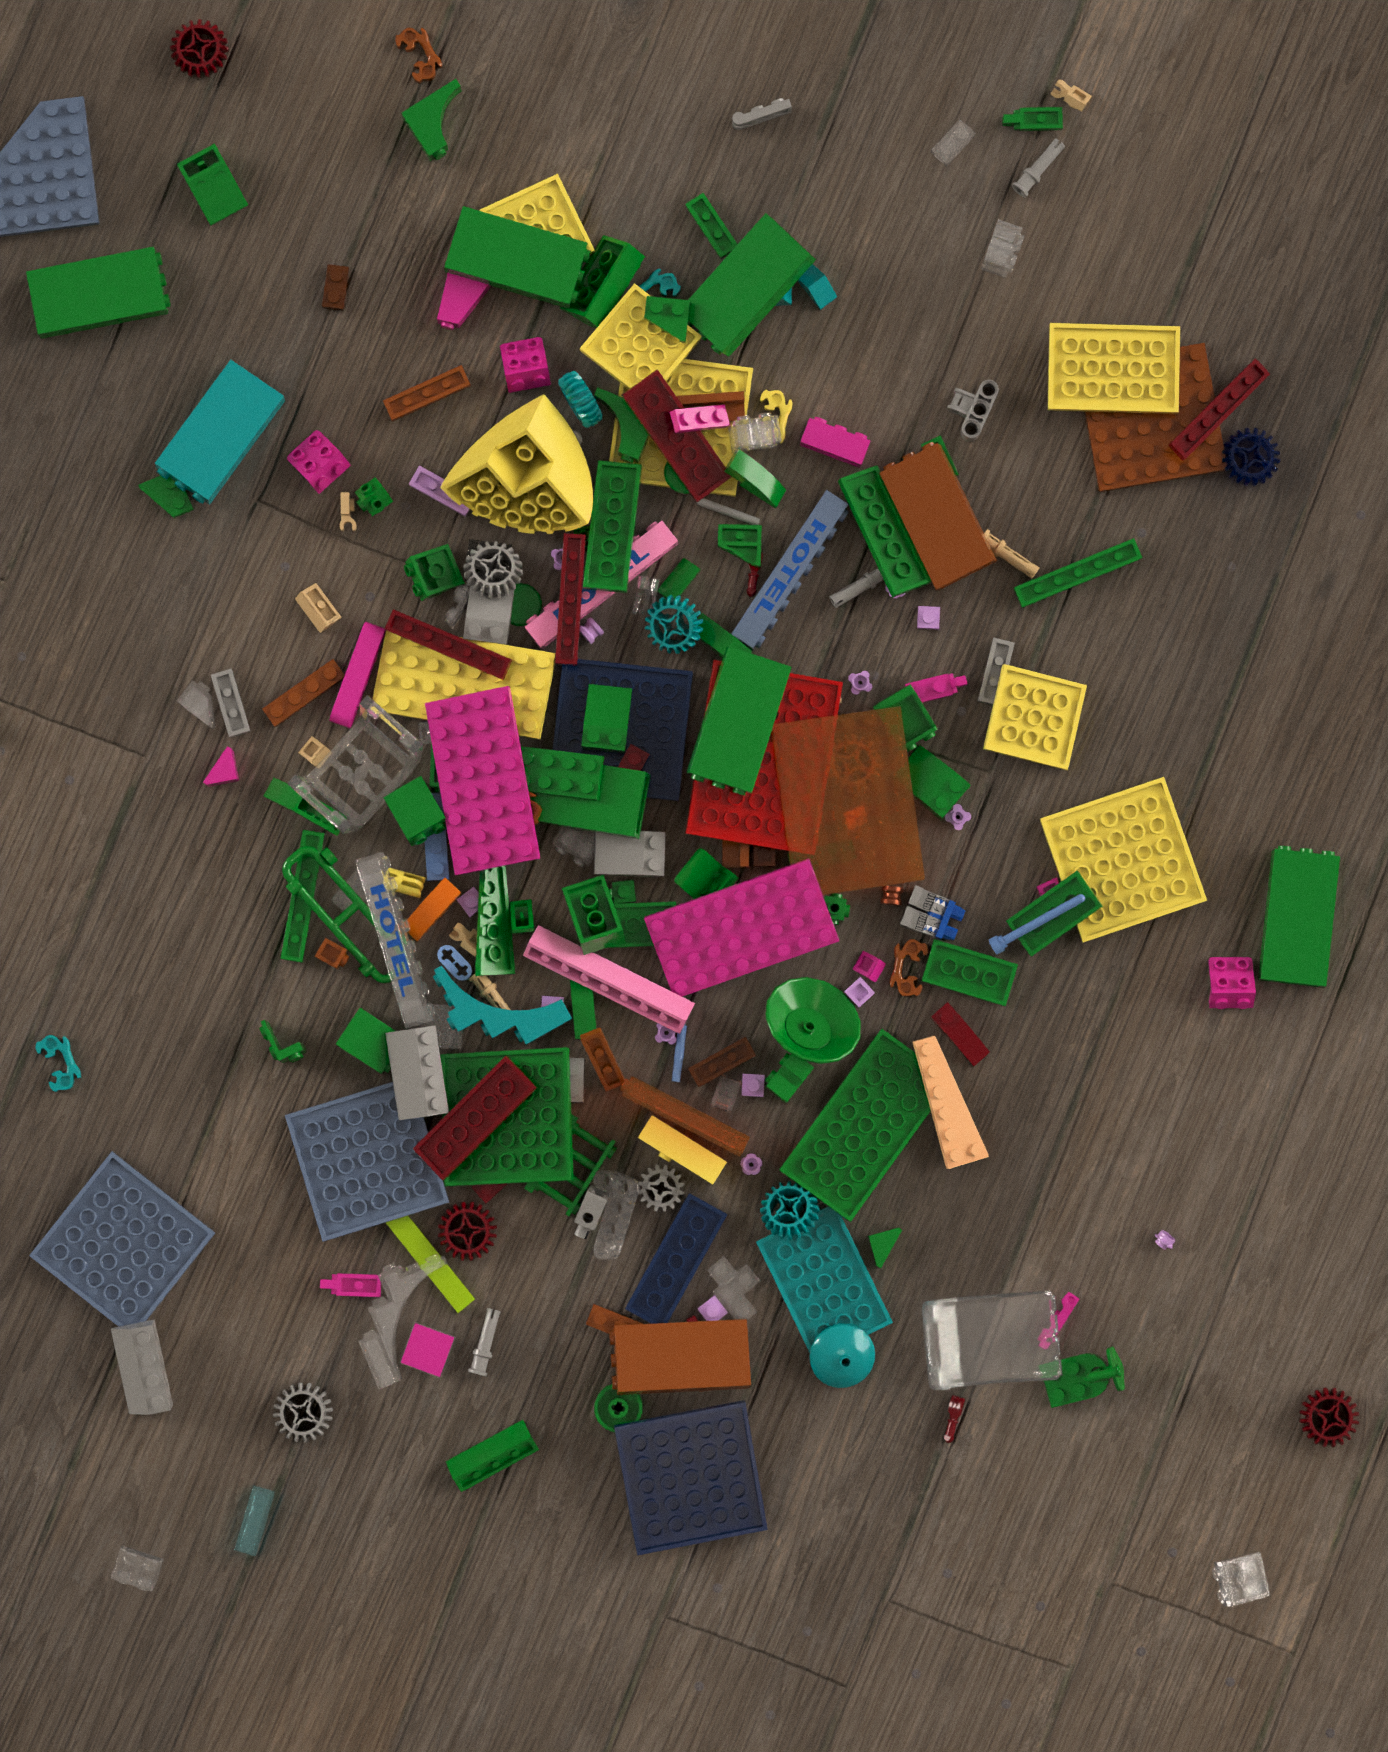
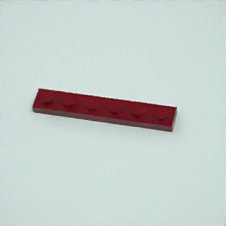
(1219, 409)
(570, 599)
(448, 644)

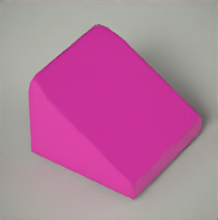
(869, 966)

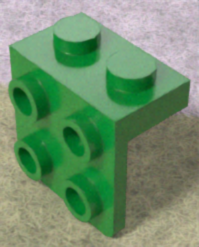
(704, 875)
(292, 1053)

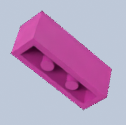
(835, 442)

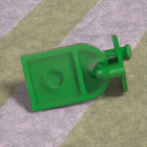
(1081, 1382)

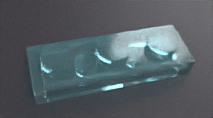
(254, 1520)

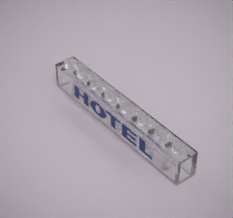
(394, 939)

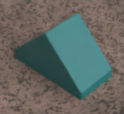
(817, 287)

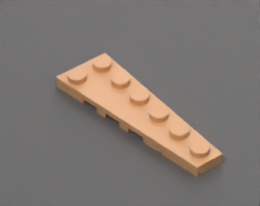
(951, 1117)

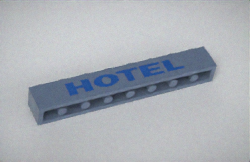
(790, 569)

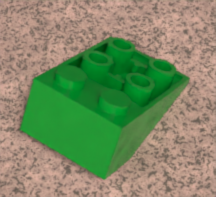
(212, 184)

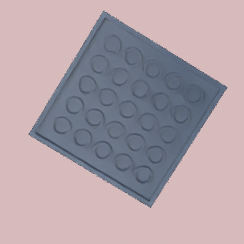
(363, 1162)
(122, 1243)

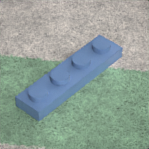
(437, 852)

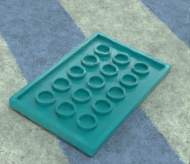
(824, 1278)

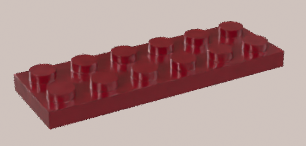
(686, 452)
(475, 1118)

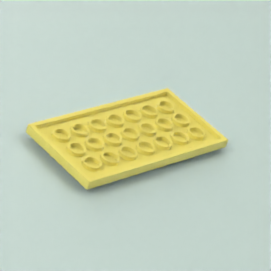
(417, 675)

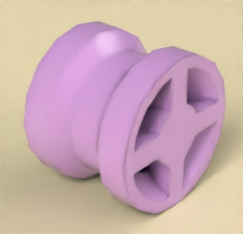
(591, 630)

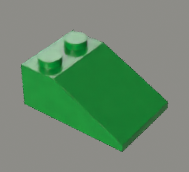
(606, 718)
(935, 783)
(593, 914)

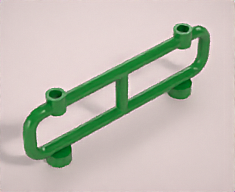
(326, 860)

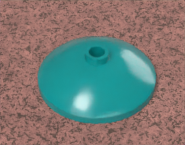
(839, 1343)

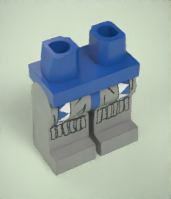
(938, 911)

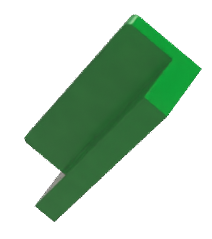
(491, 1455)

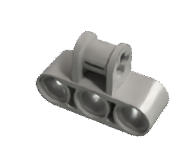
(967, 405)

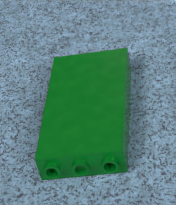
(517, 257)
(747, 285)
(98, 292)
(738, 721)
(615, 813)
(1299, 917)

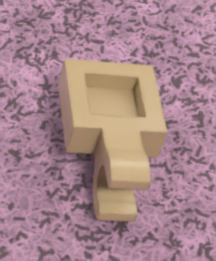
(1073, 95)
(347, 507)
(468, 938)

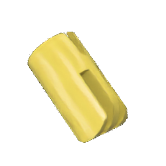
(407, 882)

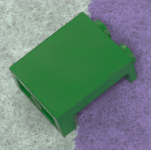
(915, 717)
(416, 811)

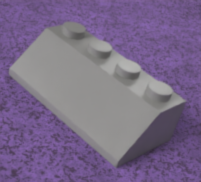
(417, 1072)
(142, 1368)

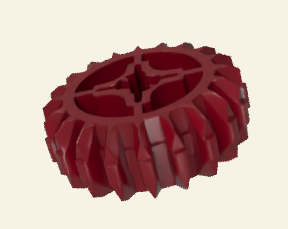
(191, 50)
(469, 1245)
(1334, 1408)

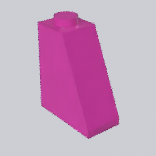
(459, 300)

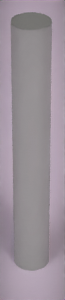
(728, 511)

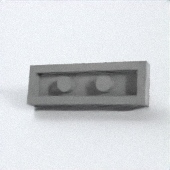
(999, 654)
(230, 703)

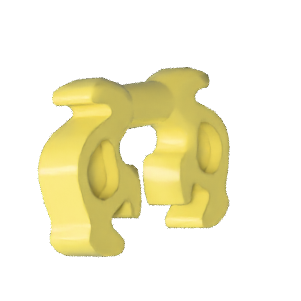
(777, 400)

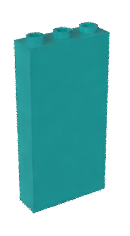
(219, 432)

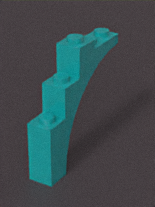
(529, 1023)

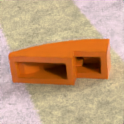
(432, 908)

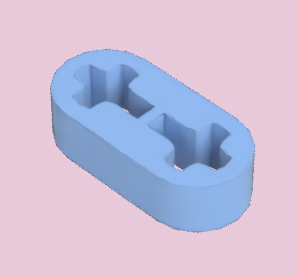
(458, 959)

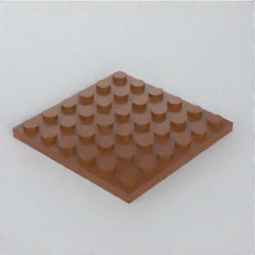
(1135, 447)

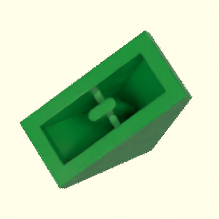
(522, 917)
(882, 1243)

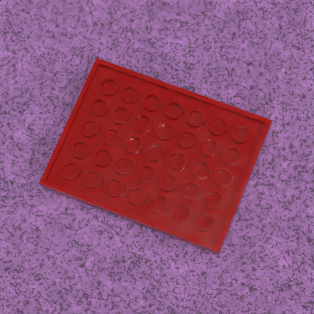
(759, 815)

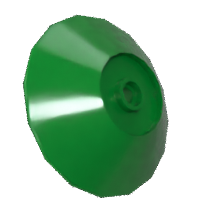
(822, 1009)

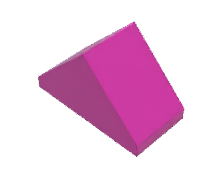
(224, 770)

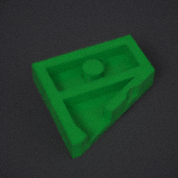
(669, 315)

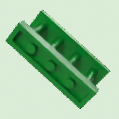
(575, 1205)

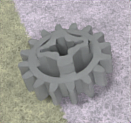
(663, 1178)

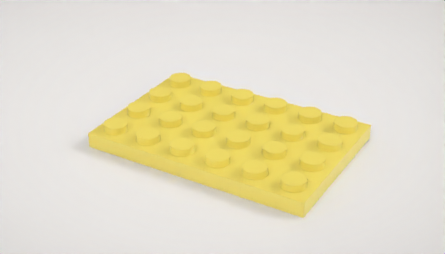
(1113, 368)

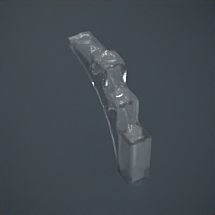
(380, 1346)

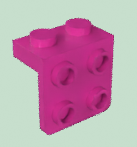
(525, 364)
(318, 461)
(1231, 982)

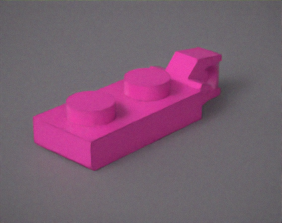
(938, 686)
(353, 1285)
(1068, 1302)

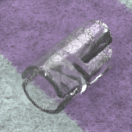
(646, 588)

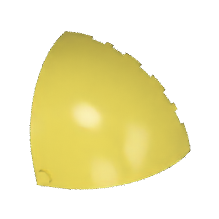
(526, 473)

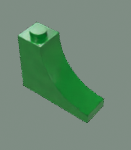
(426, 119)
(633, 434)
(286, 797)

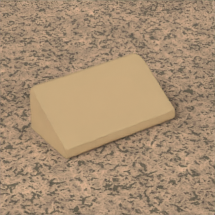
(317, 607)

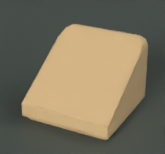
(314, 751)

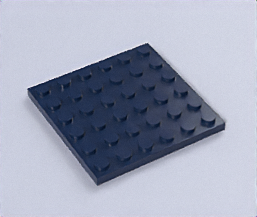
(655, 718)
(690, 1477)

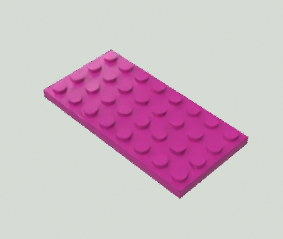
(482, 780)
(741, 928)

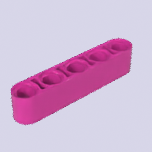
(357, 675)

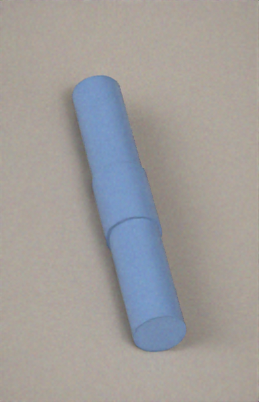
(679, 1055)

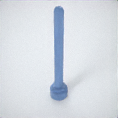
(1000, 942)

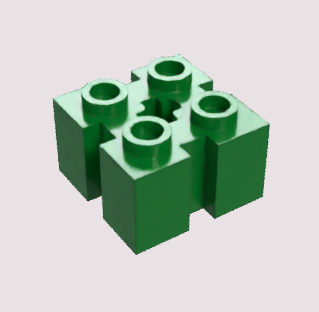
(789, 1076)

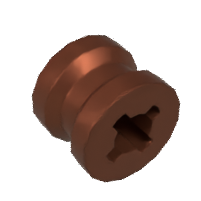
(891, 895)

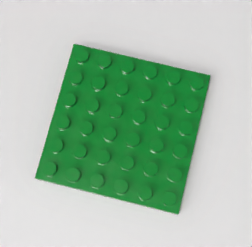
(536, 1137)

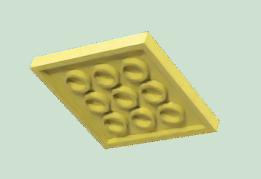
(543, 207)
(632, 346)
(1035, 717)

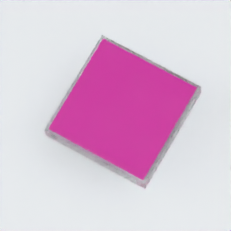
(427, 1349)

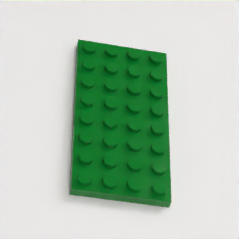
(861, 1128)

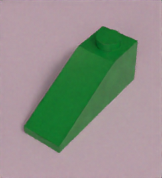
(718, 638)

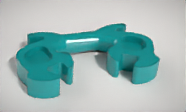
(667, 282)
(64, 1080)

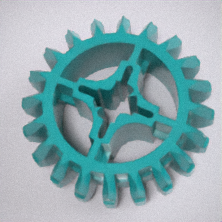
(580, 399)
(665, 620)
(776, 1222)

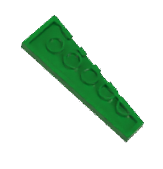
(494, 930)

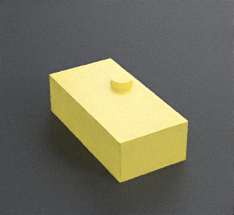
(682, 1150)

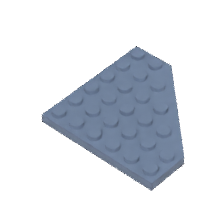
(48, 171)

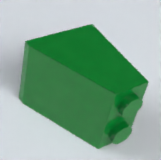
(367, 1041)

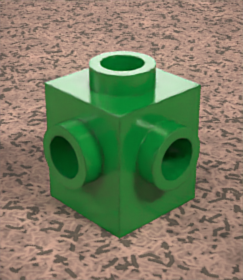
(373, 497)
(844, 908)

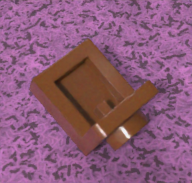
(332, 954)

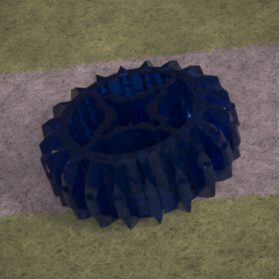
(1242, 452)

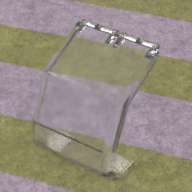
(991, 1339)

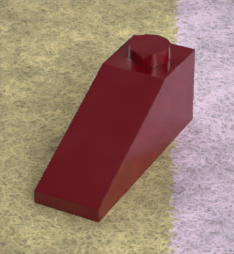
(960, 1034)

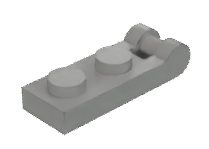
(761, 114)

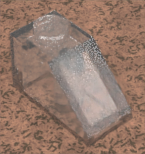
(199, 703)

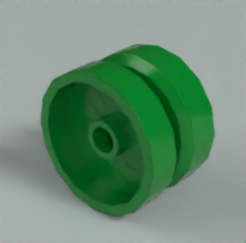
(605, 1410)

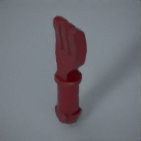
(753, 577)
(954, 1409)

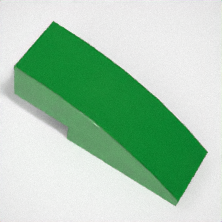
(755, 478)
(583, 1009)

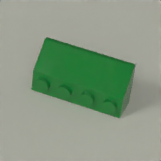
(604, 280)

